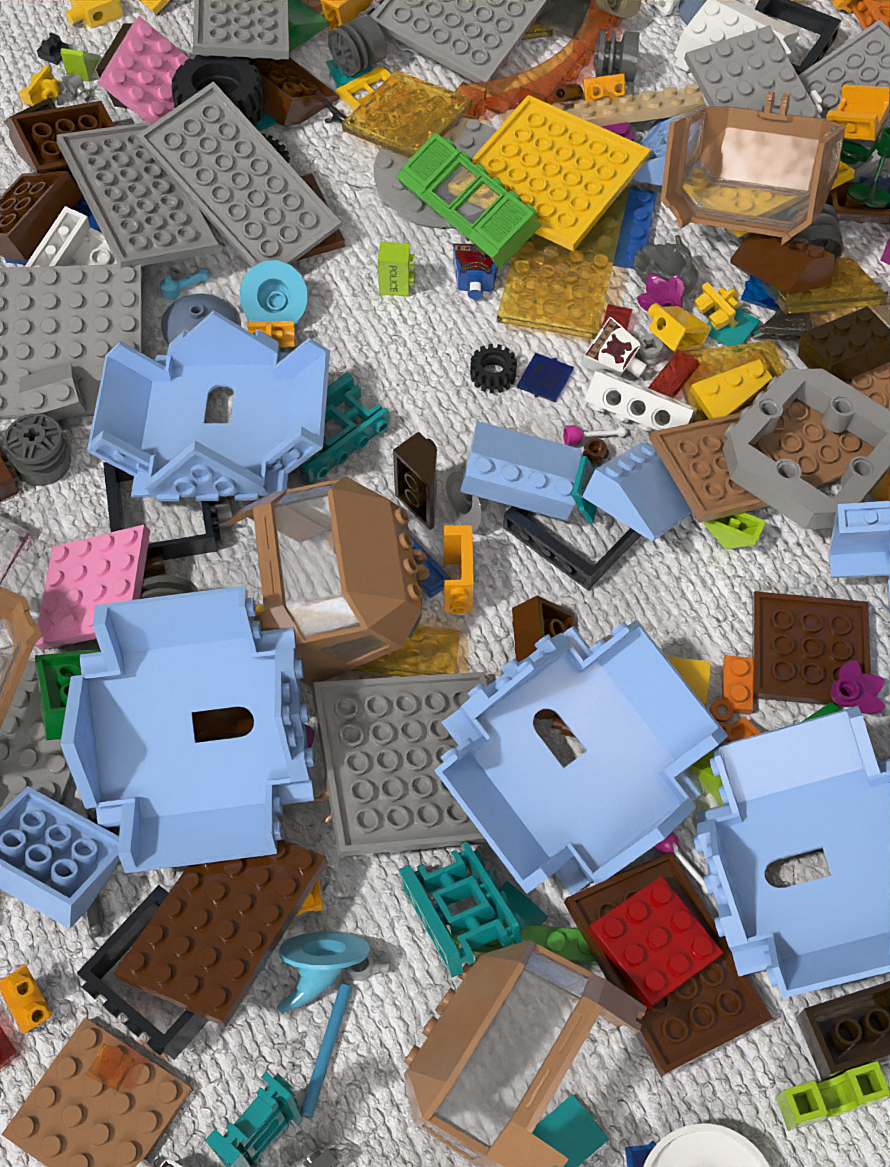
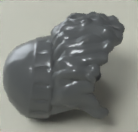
(666, 262)

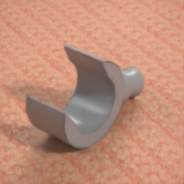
(75, 86)
(224, 512)
(374, 966)

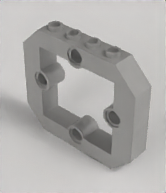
(780, 481)

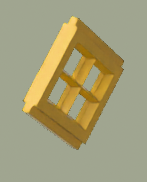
(358, 84)

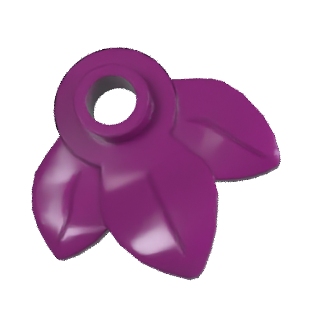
(662, 291)
(860, 687)

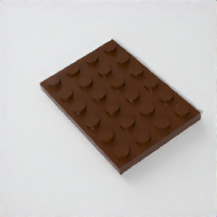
(220, 929)
(703, 1011)

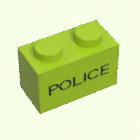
(395, 269)

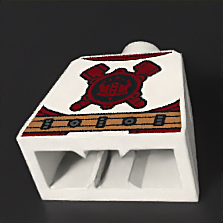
(614, 351)

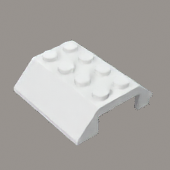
(723, 20)
(72, 243)

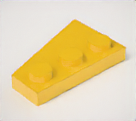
(731, 389)

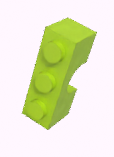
(834, 1097)

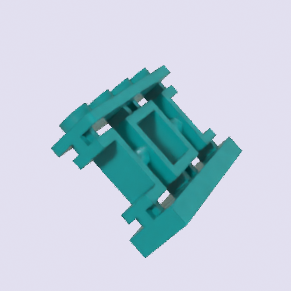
(351, 437)
(437, 916)
(258, 1124)

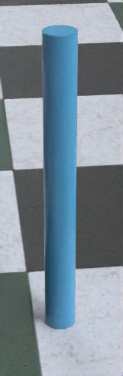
(325, 1051)

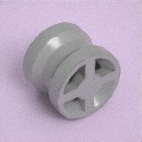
(653, 354)

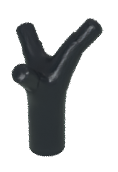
(337, 115)

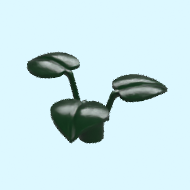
(852, 154)

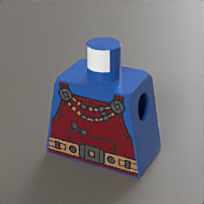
(473, 270)

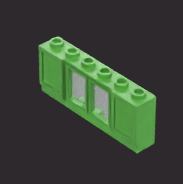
(469, 199)

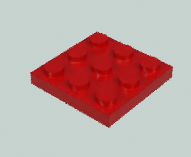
(654, 942)

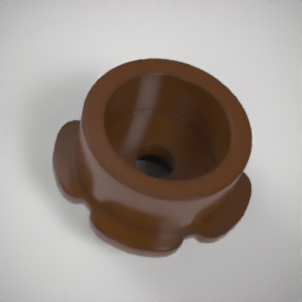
(596, 445)

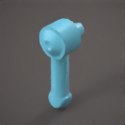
(171, 287)

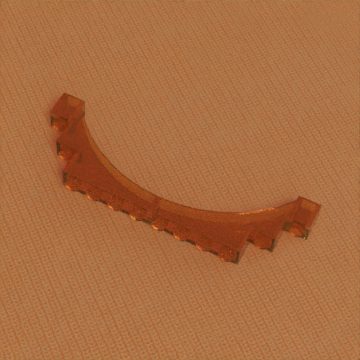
(541, 80)

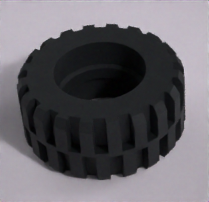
(233, 75)

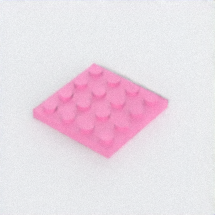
(143, 71)
(90, 574)

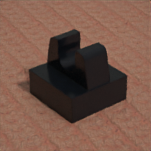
(51, 49)

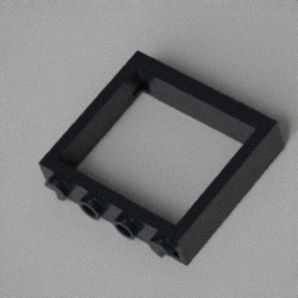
(806, 18)
(170, 548)
(559, 554)
(92, 972)

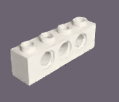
(605, 382)

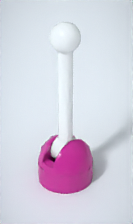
(574, 434)
(671, 844)

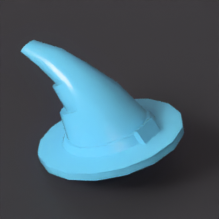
(273, 293)
(319, 962)

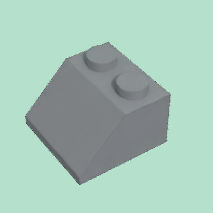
(52, 393)

